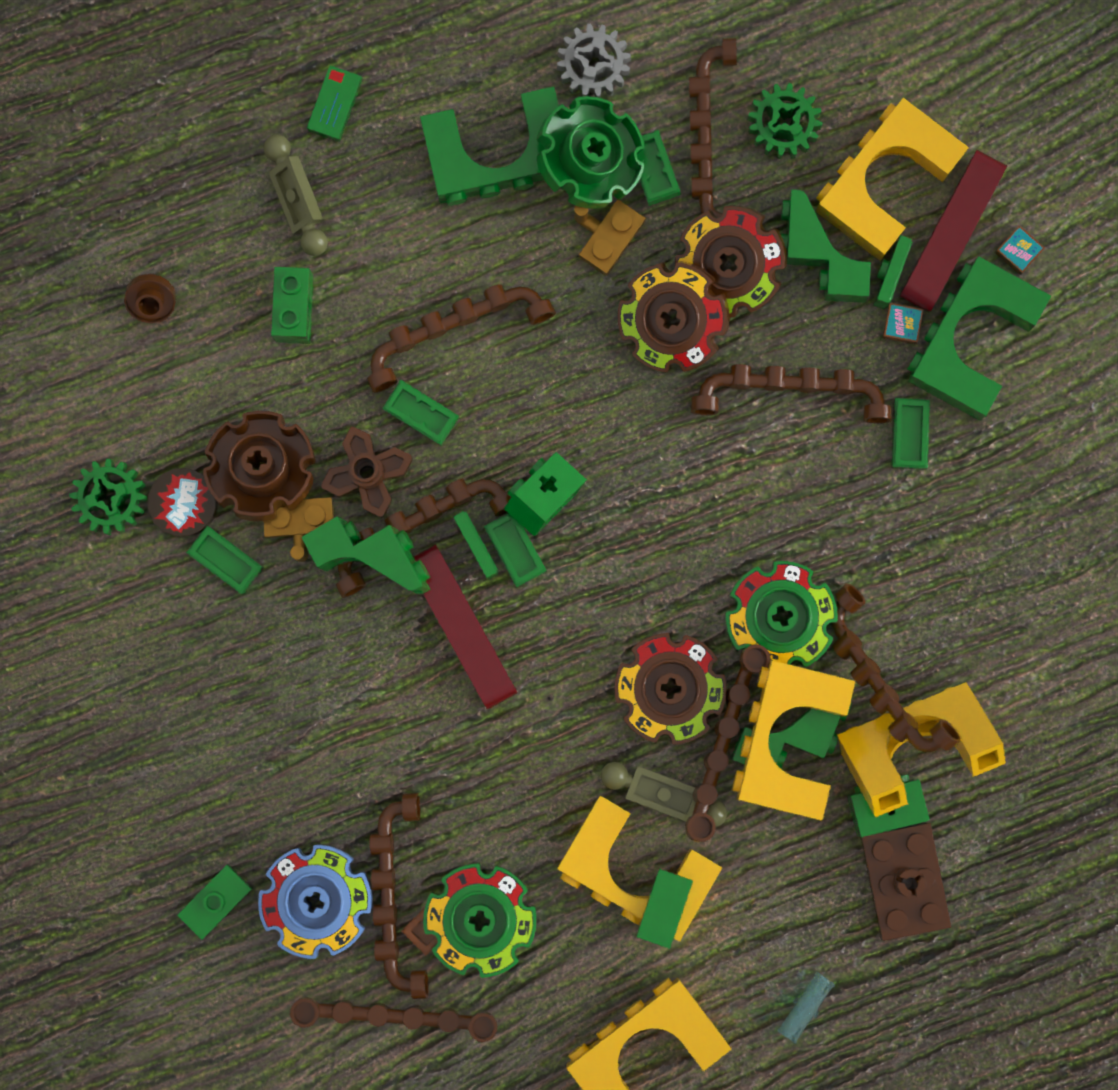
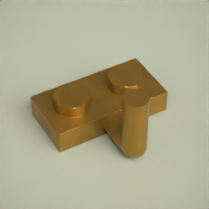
(610, 236)
(299, 522)

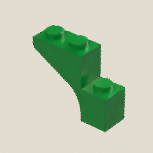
(809, 246)
(384, 551)
(809, 733)

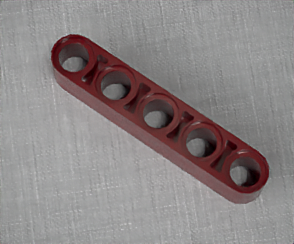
(953, 230)
(464, 631)

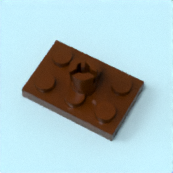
(906, 882)

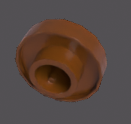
(150, 298)

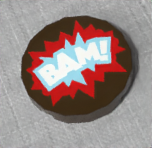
(181, 502)

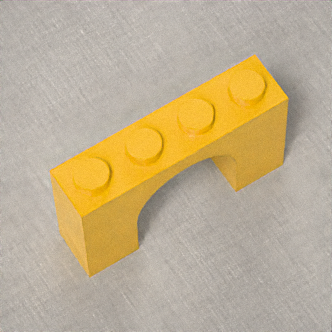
(904, 133)
(871, 746)
(761, 778)
(588, 865)
(669, 1010)

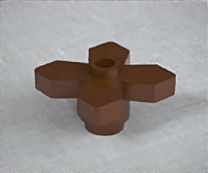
(348, 478)

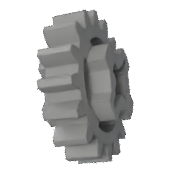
(581, 57)

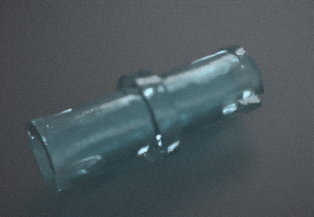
(806, 1007)

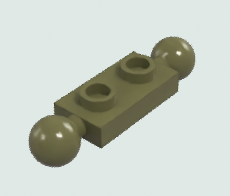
(295, 195)
(658, 792)

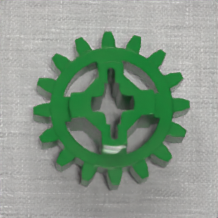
(776, 109)
(94, 502)

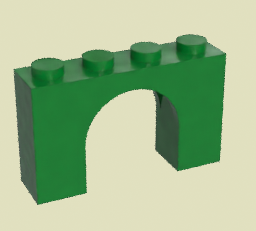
(461, 177)
(981, 289)

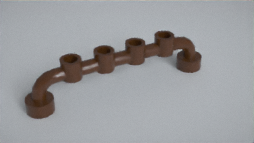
(701, 120)
(464, 313)
(807, 382)
(428, 511)
(885, 697)
(701, 826)
(386, 912)
(480, 1026)

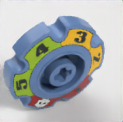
(290, 913)

